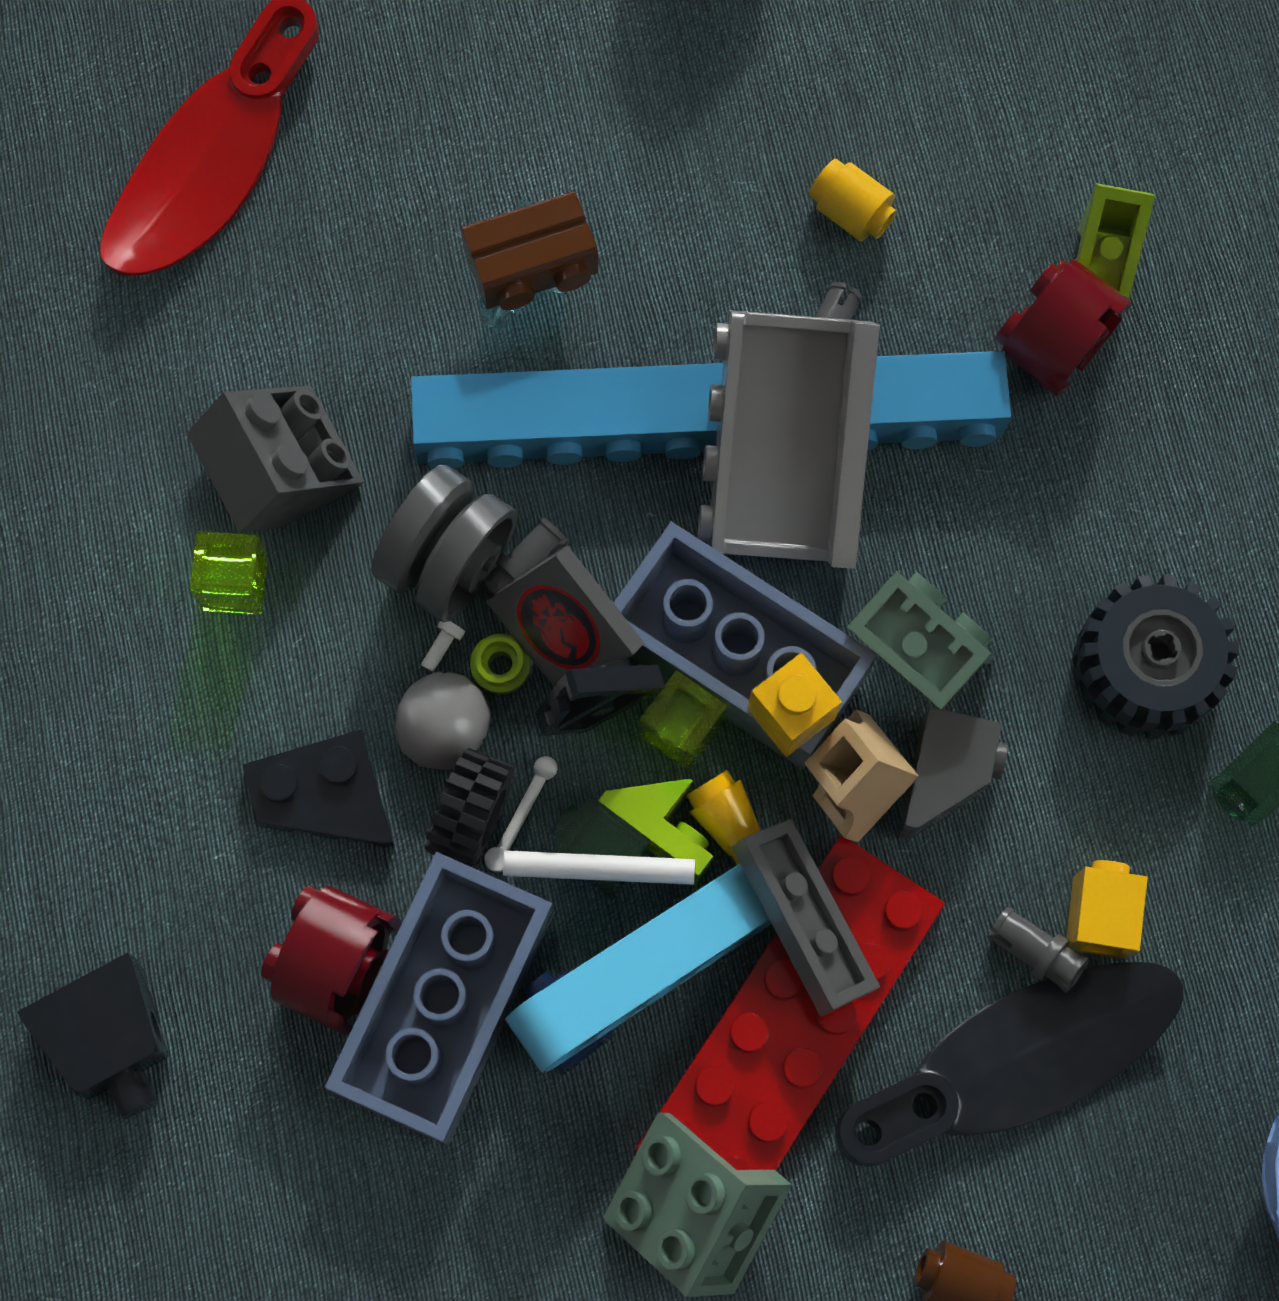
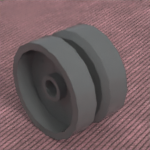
(443, 542)

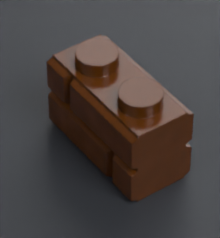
(531, 251)

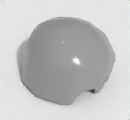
(441, 719)

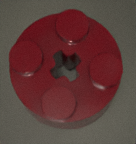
(1062, 325)
(329, 956)

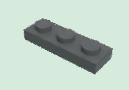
(805, 917)

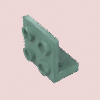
(920, 639)
(693, 1210)

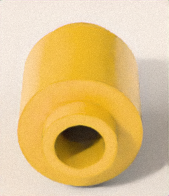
(853, 200)

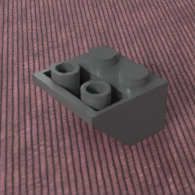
(272, 455)

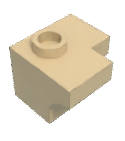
(858, 775)

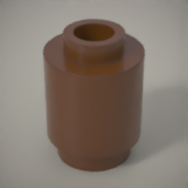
(962, 1275)

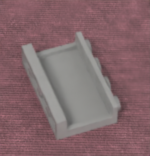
(789, 436)

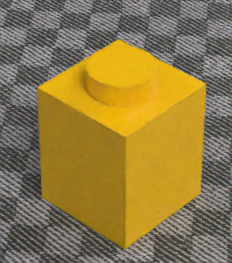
(793, 704)
(1107, 910)

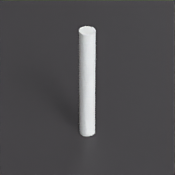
(599, 867)

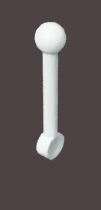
(544, 769)

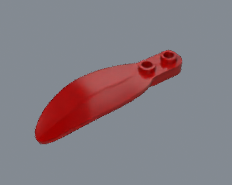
(209, 150)

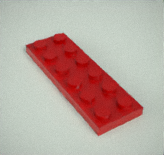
(771, 1047)

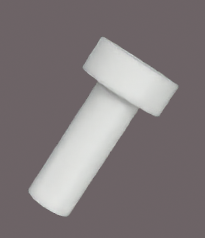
(446, 636)

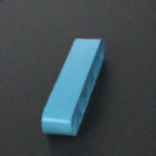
(638, 970)

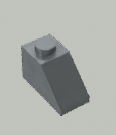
(954, 766)

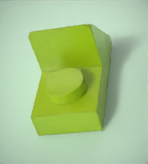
(1114, 234)
(650, 809)

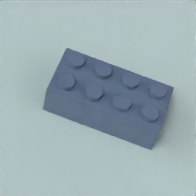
(732, 631)
(441, 998)

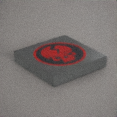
(564, 617)

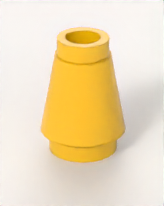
(724, 811)

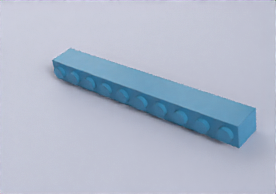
(666, 410)

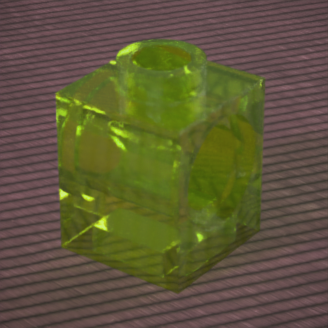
(229, 572)
(682, 720)

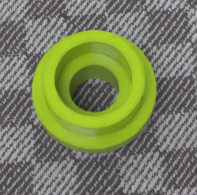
(491, 648)

